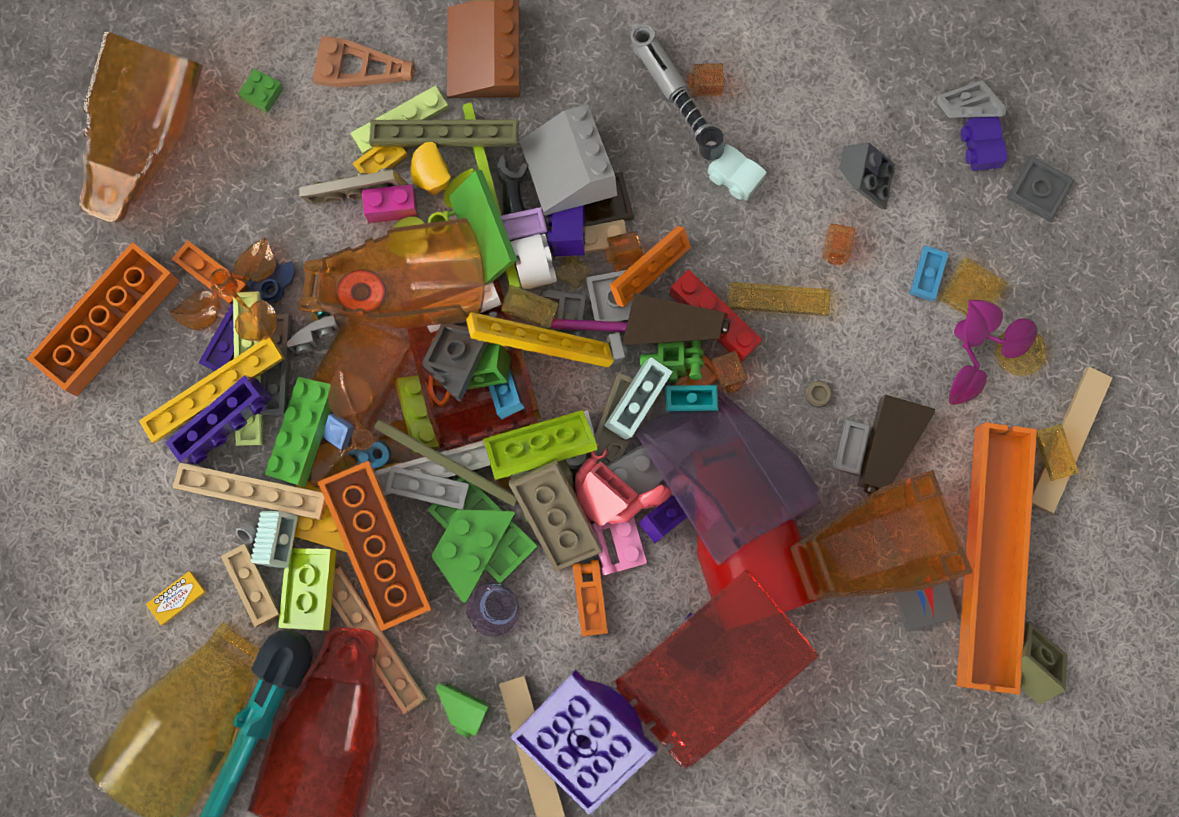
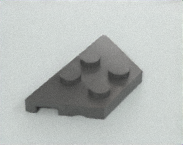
(454, 357)

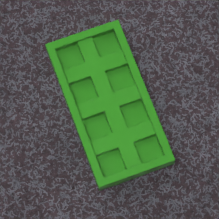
(300, 432)
(514, 545)

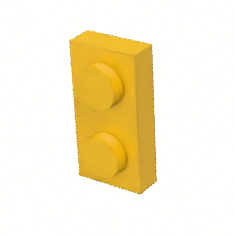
(380, 158)

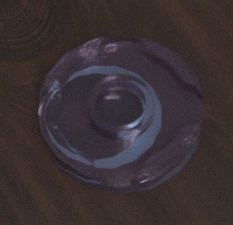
(492, 609)

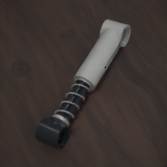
(675, 89)

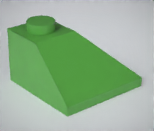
(463, 709)

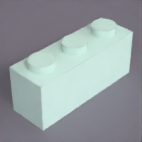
(638, 398)

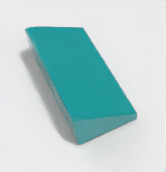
(691, 398)

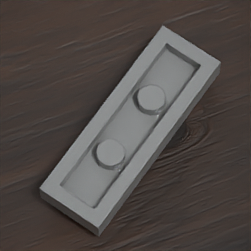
(426, 487)

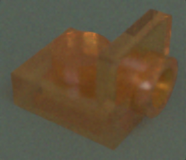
(729, 372)

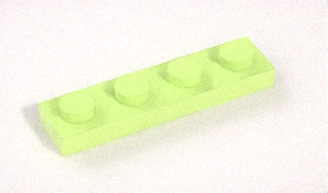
(418, 108)

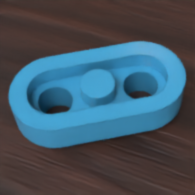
(369, 454)

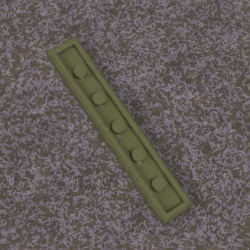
(445, 133)
(445, 462)

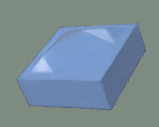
(338, 431)

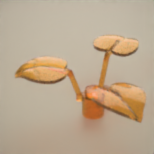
(256, 322)
(345, 397)

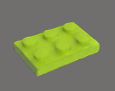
(308, 589)

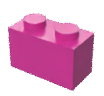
(389, 203)

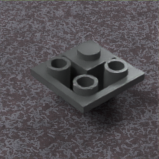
(868, 172)

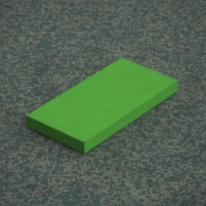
(476, 203)

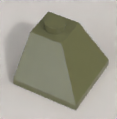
(1042, 666)

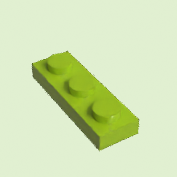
(415, 411)

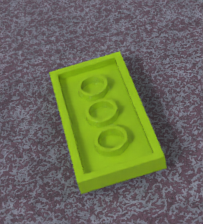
(539, 444)

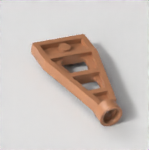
(331, 58)

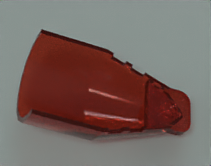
(329, 737)

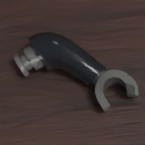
(511, 186)

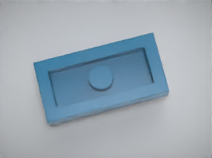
(928, 273)
(506, 397)

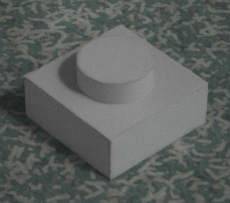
(617, 348)

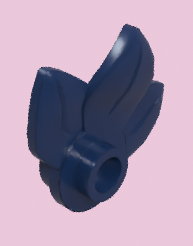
(280, 279)

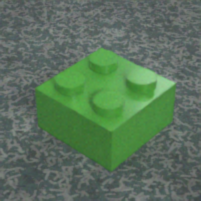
(260, 90)

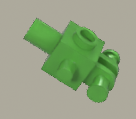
(679, 359)

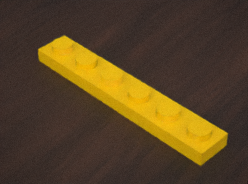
(539, 340)
(200, 395)

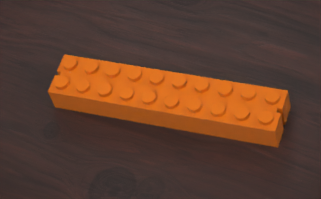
(998, 557)

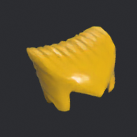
(429, 169)

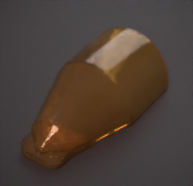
(133, 121)

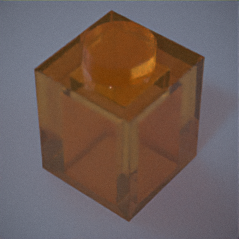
(706, 79)
(838, 244)
(623, 250)

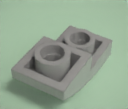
(305, 339)

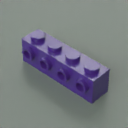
(219, 420)

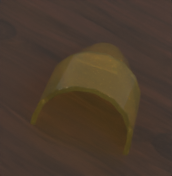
(177, 731)

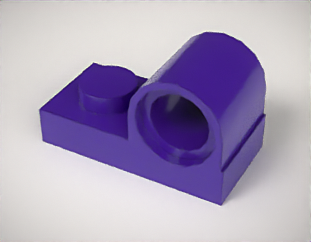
(663, 519)

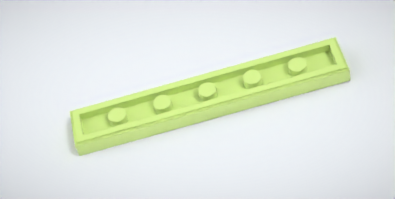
(253, 431)

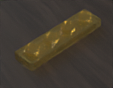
(779, 298)

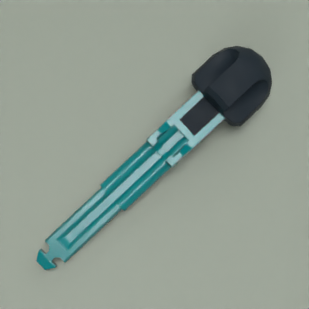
(279, 667)

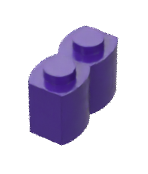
(984, 143)

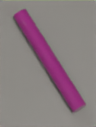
(590, 325)

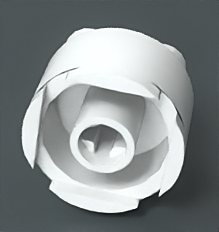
(534, 261)

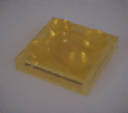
(971, 283)

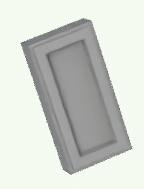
(852, 447)

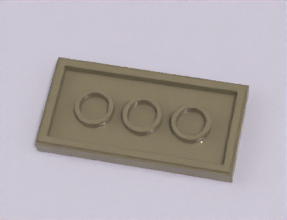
(556, 515)

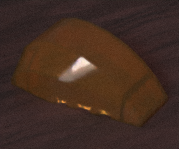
(884, 544)

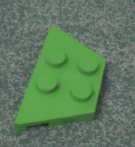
(469, 547)

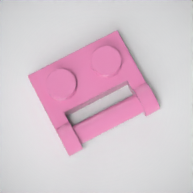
(627, 547)

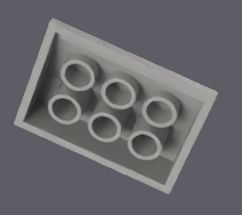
(569, 162)

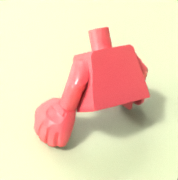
(608, 497)

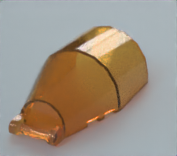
(403, 278)

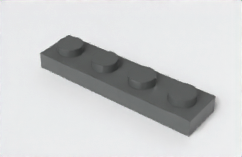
(277, 378)

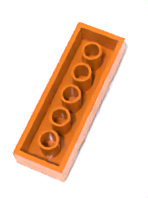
(103, 320)
(375, 545)

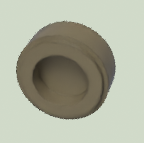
(818, 394)

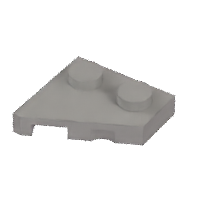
(971, 101)

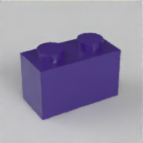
(567, 232)

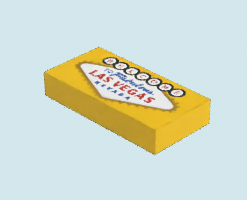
(176, 598)

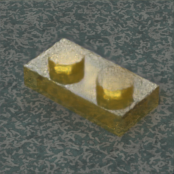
(529, 306)
(1056, 452)

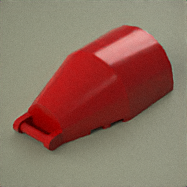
(767, 561)

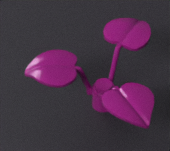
(980, 321)

